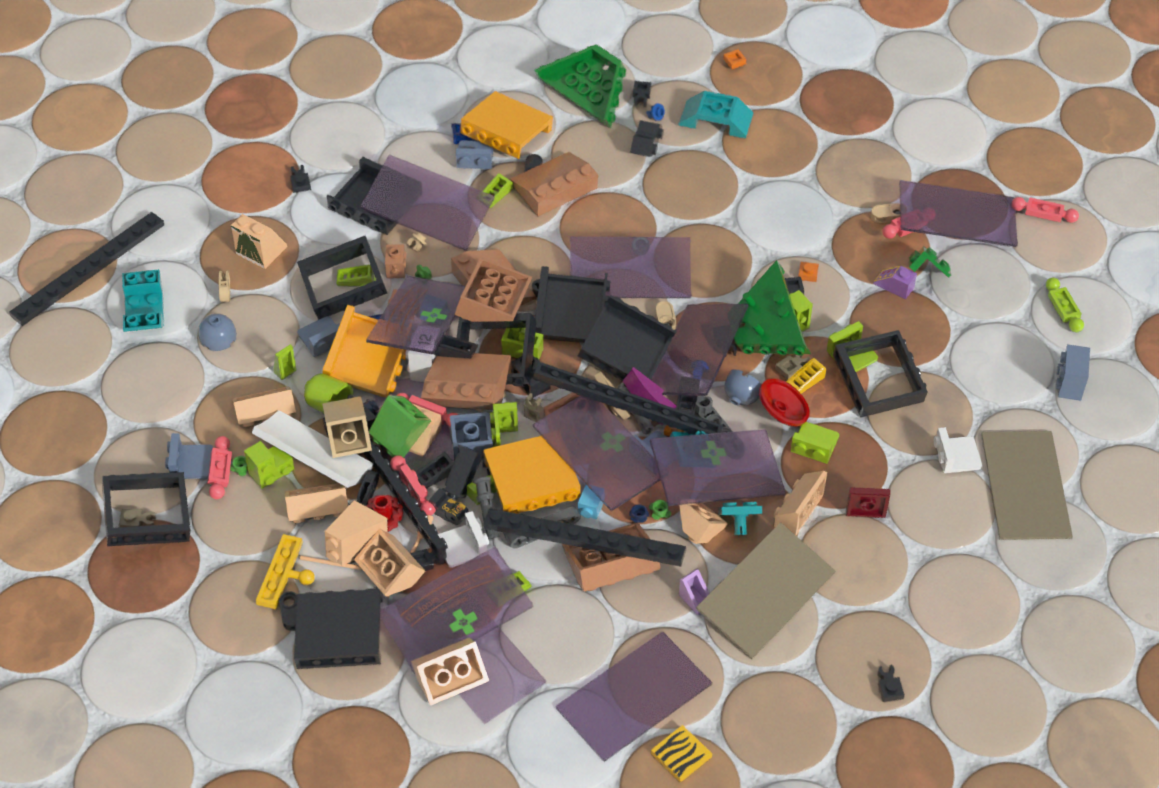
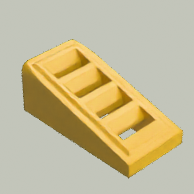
(812, 367)

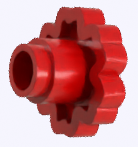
(387, 507)

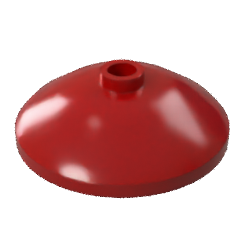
(784, 402)

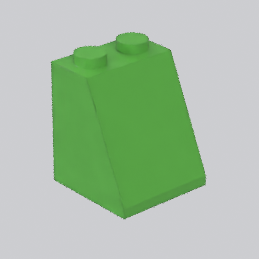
(398, 425)

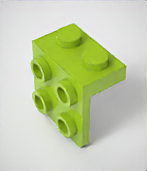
(851, 333)
(503, 420)
(814, 442)

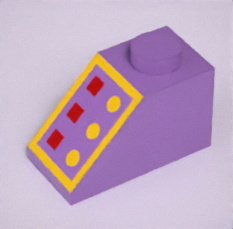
(897, 281)

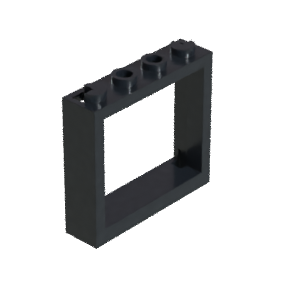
(335, 257)
(521, 320)
(913, 374)
(145, 534)

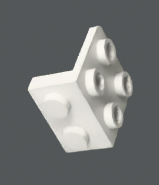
(956, 453)
(465, 541)

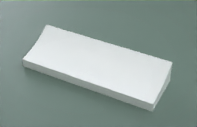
(312, 449)

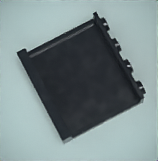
(352, 194)
(569, 305)
(625, 340)
(338, 629)

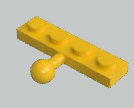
(281, 570)

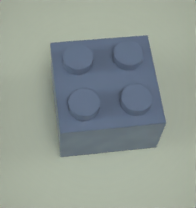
(1073, 372)
(471, 431)

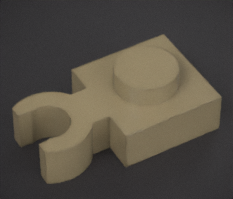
(790, 365)
(533, 409)
(135, 517)

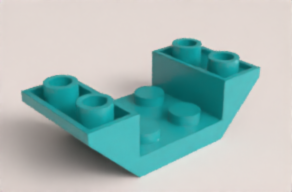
(718, 109)
(143, 300)

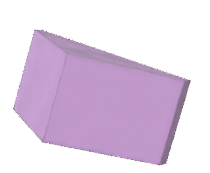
(693, 590)

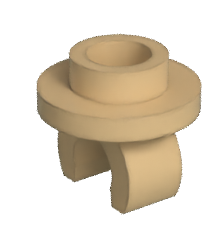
(418, 239)

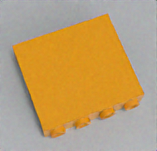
(505, 123)
(361, 363)
(530, 475)

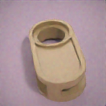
(884, 212)
(224, 286)
(665, 313)

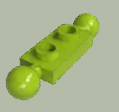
(1064, 304)

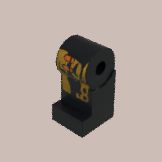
(448, 508)

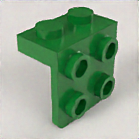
(917, 258)

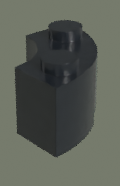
(647, 138)

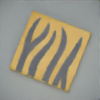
(681, 753)

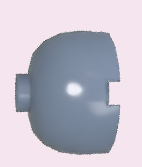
(217, 332)
(741, 389)

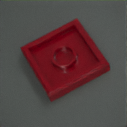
(867, 502)

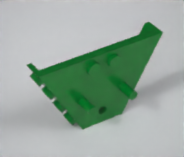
(586, 83)
(770, 318)

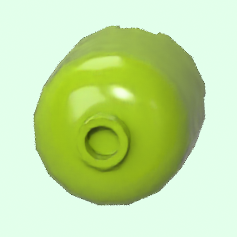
(325, 389)

